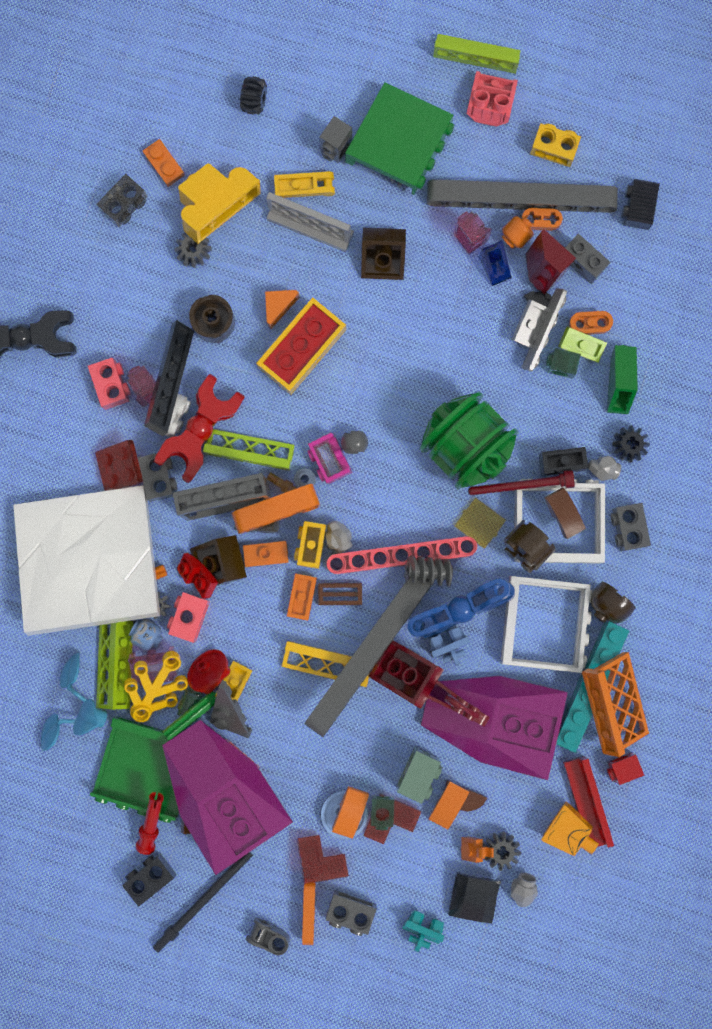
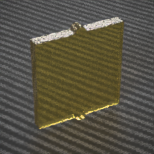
(480, 523)

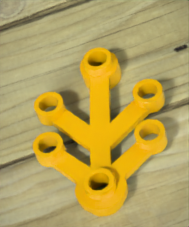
(154, 689)

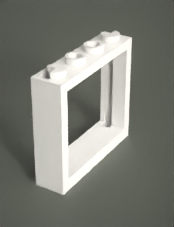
(589, 486)
(581, 636)

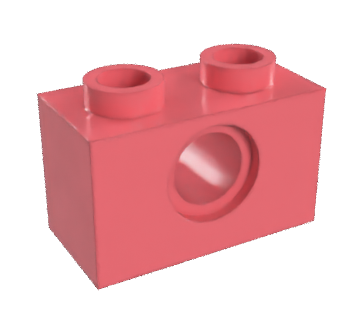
(198, 608)

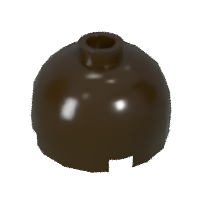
(610, 604)

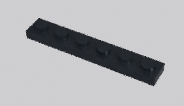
(169, 378)

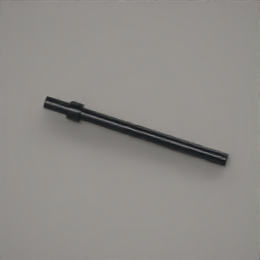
(172, 932)

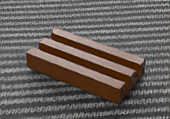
(321, 594)

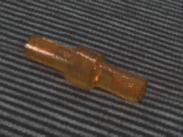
(284, 485)

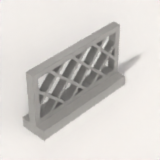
(309, 222)

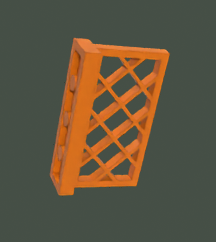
(604, 708)

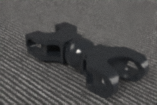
(39, 335)

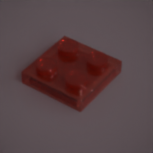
(119, 466)

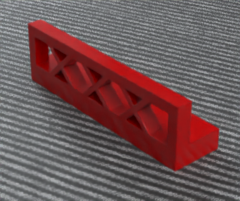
(588, 799)

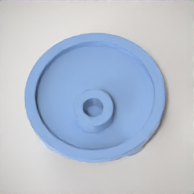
(330, 811)

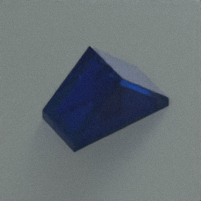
(495, 263)

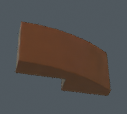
(565, 512)

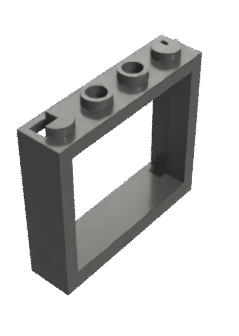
(221, 496)

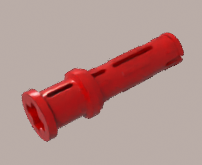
(148, 831)

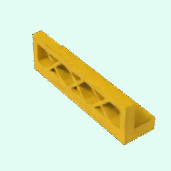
(318, 653)

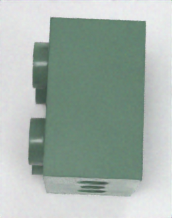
(418, 775)

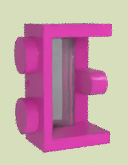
(329, 458)

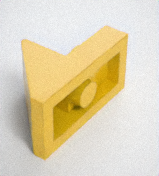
(237, 679)

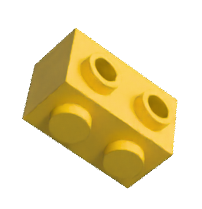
(311, 545)

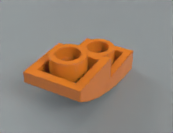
(448, 805)
(350, 812)

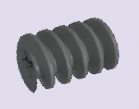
(429, 570)

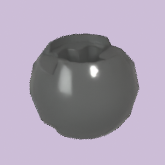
(354, 442)

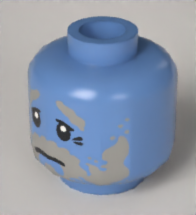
(145, 634)

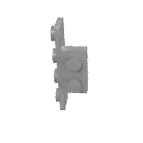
(536, 325)

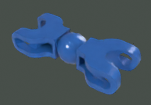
(461, 609)

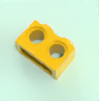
(554, 151)

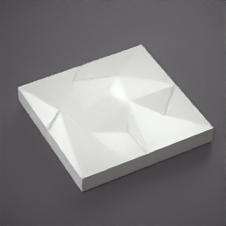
(85, 560)

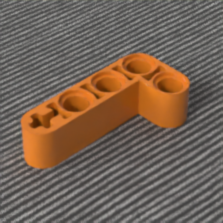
(276, 508)

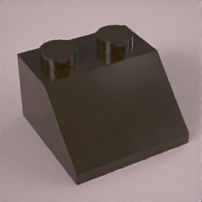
(383, 253)
(221, 558)

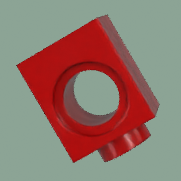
(624, 769)

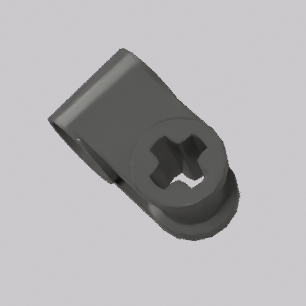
(267, 936)

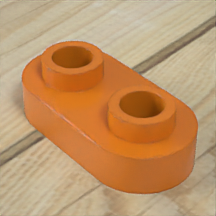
(590, 323)

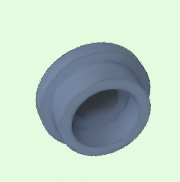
(297, 478)

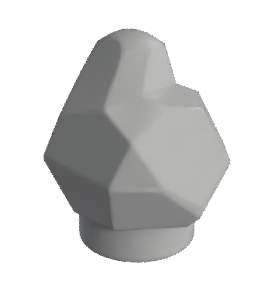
(605, 468)
(338, 536)
(524, 889)

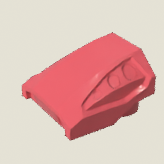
(491, 99)

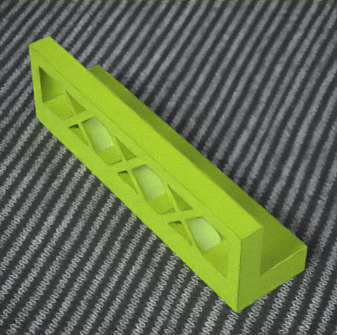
(476, 53)
(249, 457)
(116, 664)

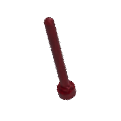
(564, 480)

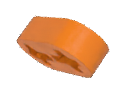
(544, 213)

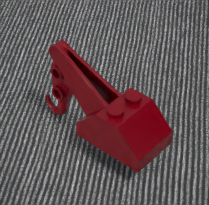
(414, 679)

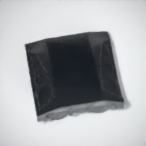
(474, 898)

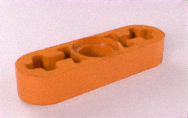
(308, 914)

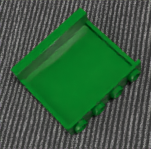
(400, 137)
(134, 769)

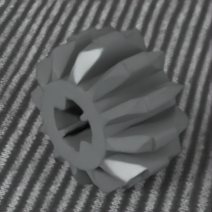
(187, 255)
(510, 847)

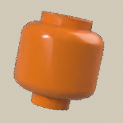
(517, 232)

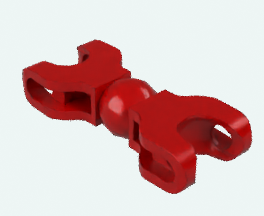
(199, 428)

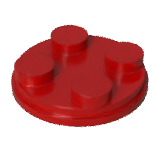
(208, 671)

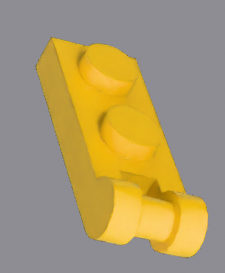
(304, 184)

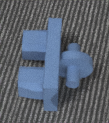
(458, 640)

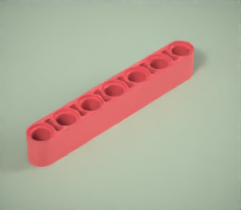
(391, 561)

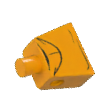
(570, 832)

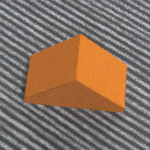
(278, 304)

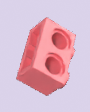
(105, 385)

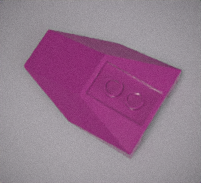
(520, 725)
(221, 796)

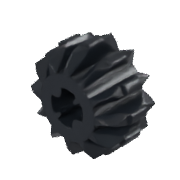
(253, 95)
(625, 449)

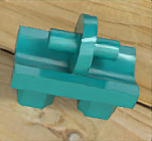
(433, 933)

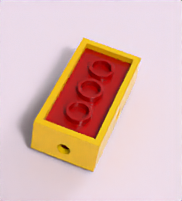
(301, 346)

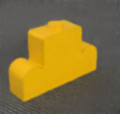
(214, 199)

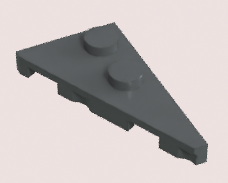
(228, 713)

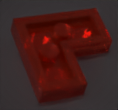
(404, 817)
(315, 866)

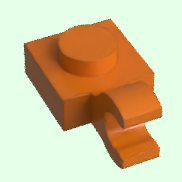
(473, 850)

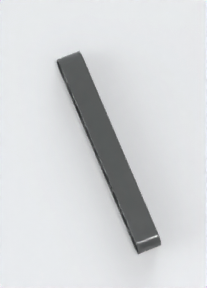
(522, 195)
(366, 656)

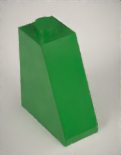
(622, 379)

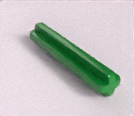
(190, 716)

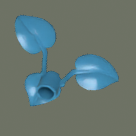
(88, 716)

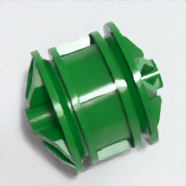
(468, 440)

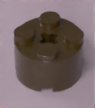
(216, 330)
(528, 546)

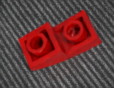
(195, 572)

